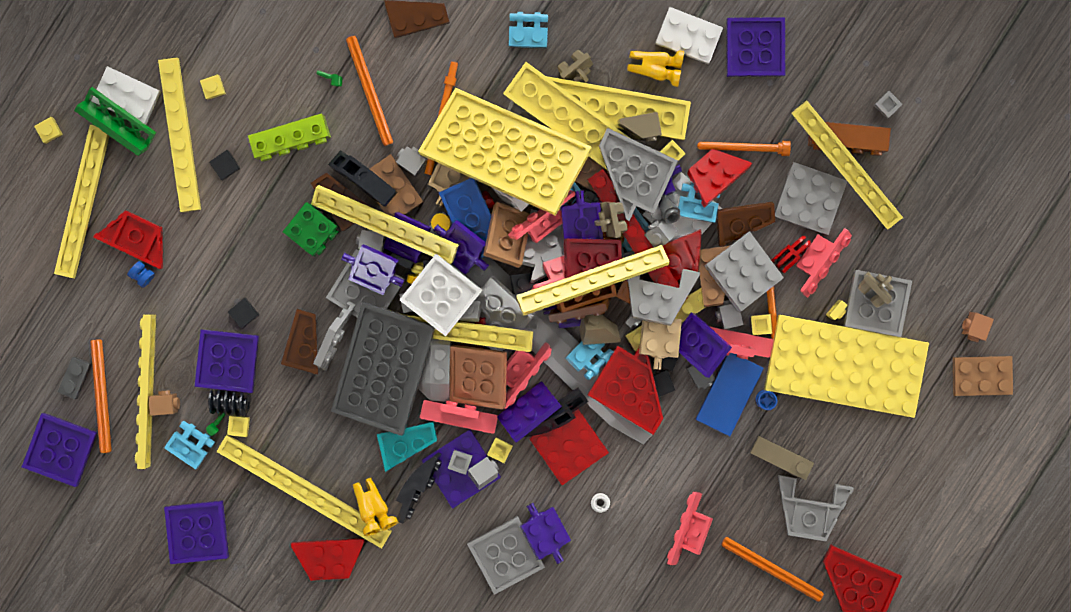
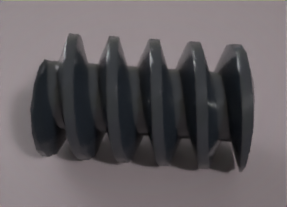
(228, 404)

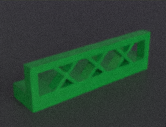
(115, 126)

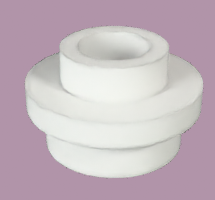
(604, 507)

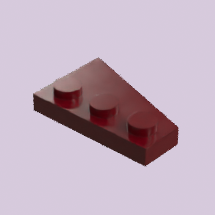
(588, 254)

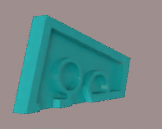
(399, 448)

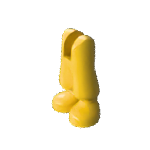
(655, 65)
(372, 505)

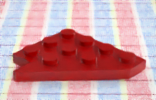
(629, 389)
(859, 583)

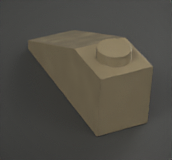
(782, 458)

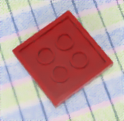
(570, 448)

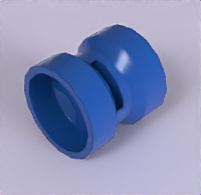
(141, 274)
(769, 400)

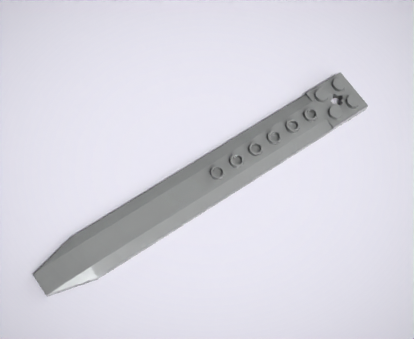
(561, 344)

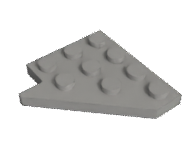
(635, 171)
(546, 249)

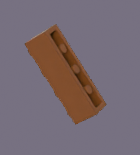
(859, 138)

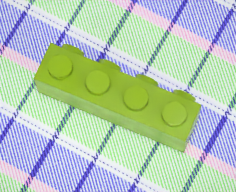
(289, 136)

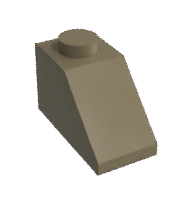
(642, 126)
(598, 330)

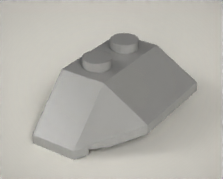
(436, 372)

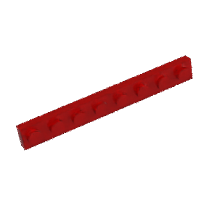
(635, 234)

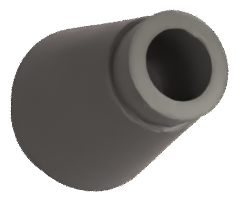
(669, 211)

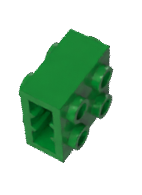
(311, 229)

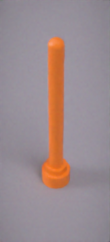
(781, 148)

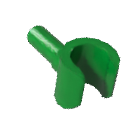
(336, 80)
(212, 429)

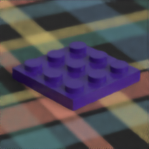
(755, 47)
(226, 361)
(59, 449)
(455, 485)
(196, 532)

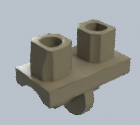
(578, 69)
(609, 221)
(881, 295)

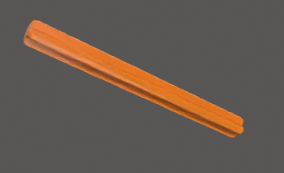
(369, 90)
(101, 396)
(772, 569)

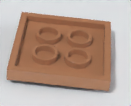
(478, 376)

